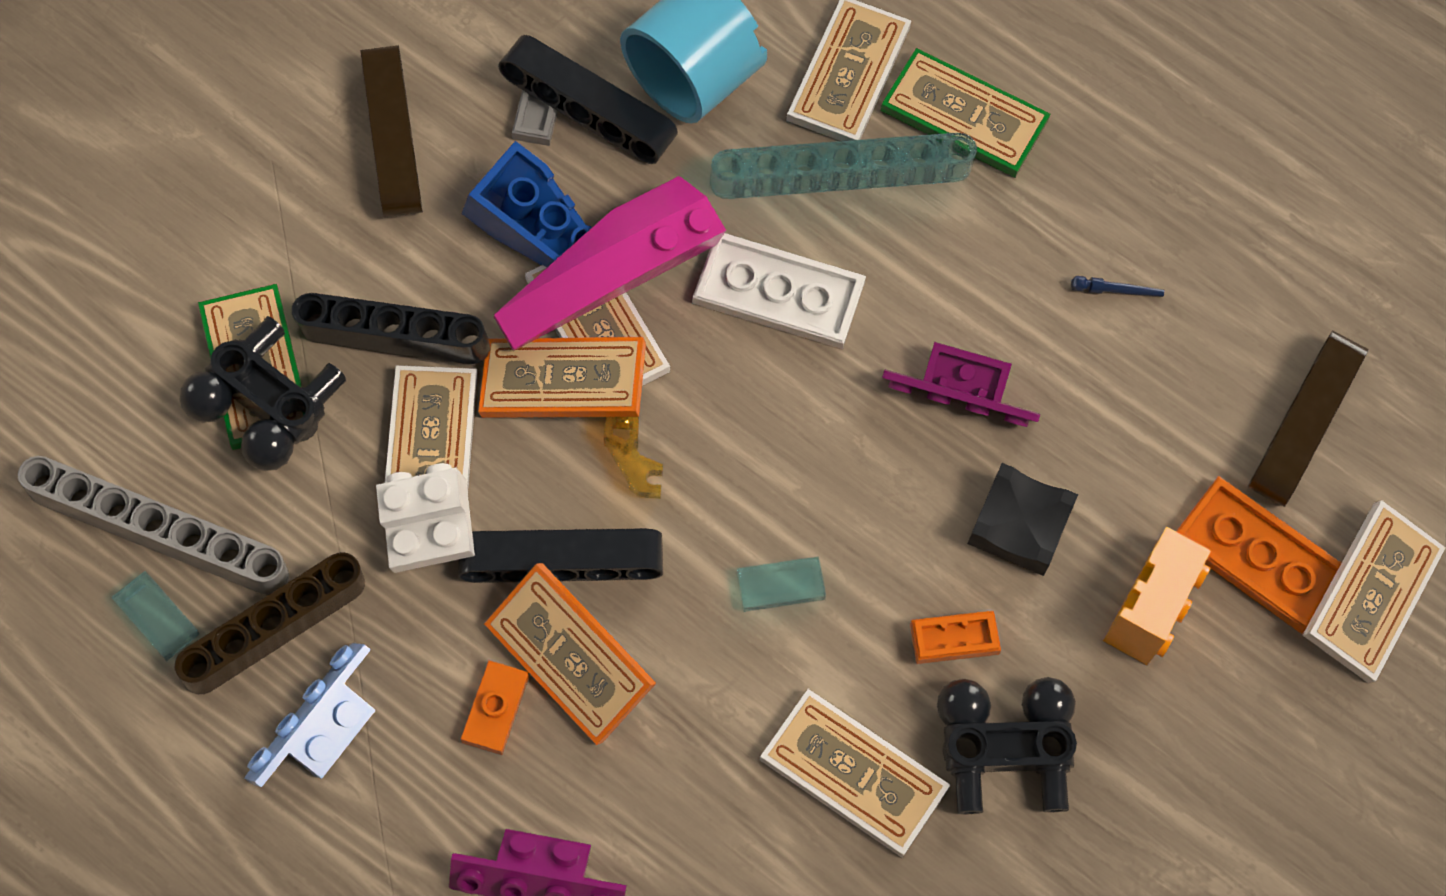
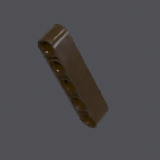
(391, 131)
(1308, 418)
(261, 642)

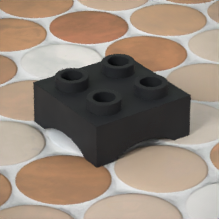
(1022, 520)

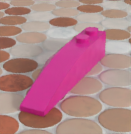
(613, 258)

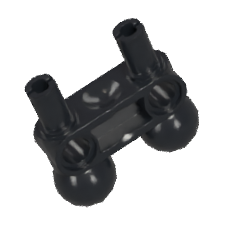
(263, 392)
(1008, 745)

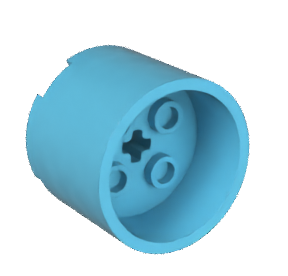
(692, 53)

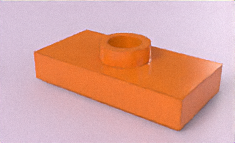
(955, 637)
(495, 707)

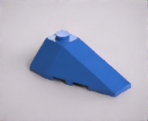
(525, 207)

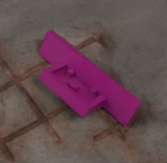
(966, 378)
(530, 867)

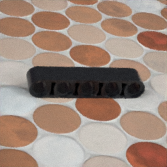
(588, 99)
(377, 316)
(566, 553)

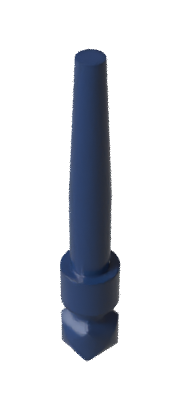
(1098, 285)

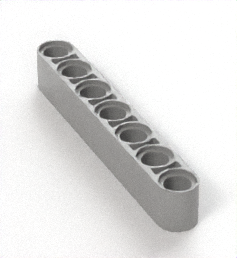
(140, 511)

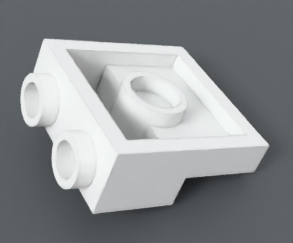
(425, 518)

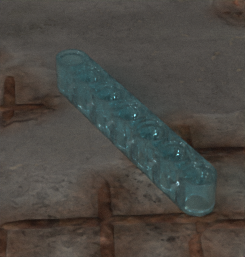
(857, 154)

